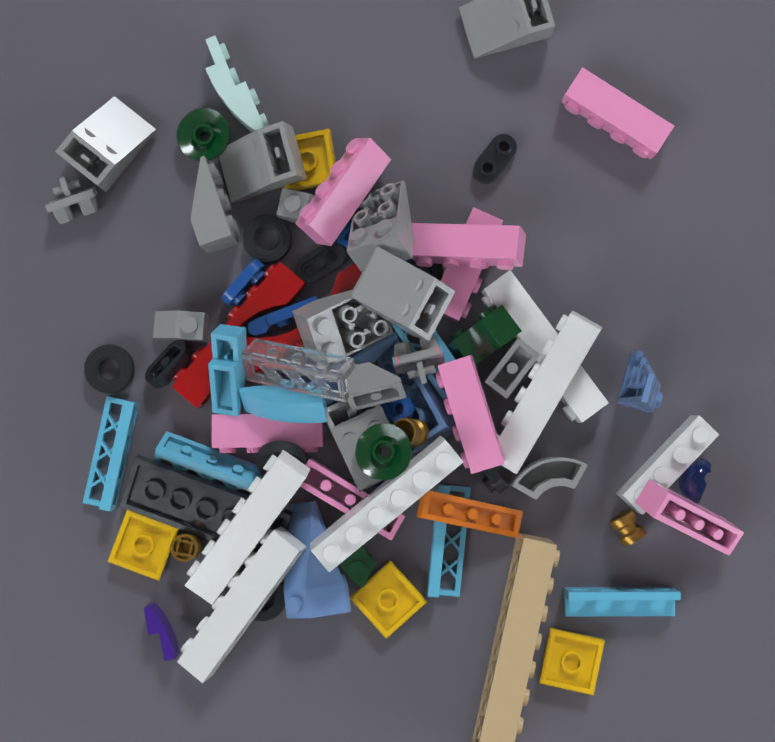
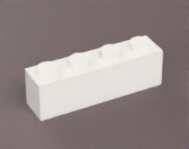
(670, 459)

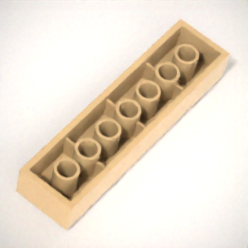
(516, 639)

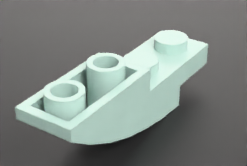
(237, 98)

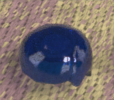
(692, 479)

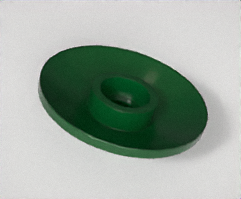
(195, 126)
(371, 444)

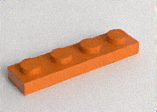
(469, 513)

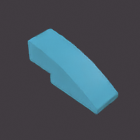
(227, 369)
(283, 404)

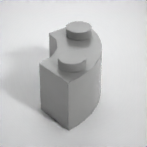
(548, 473)

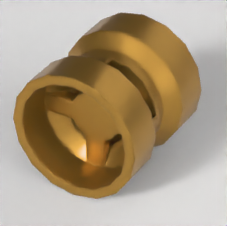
(420, 433)
(626, 525)
(191, 544)

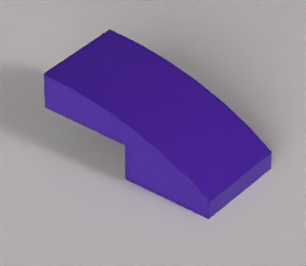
(159, 623)

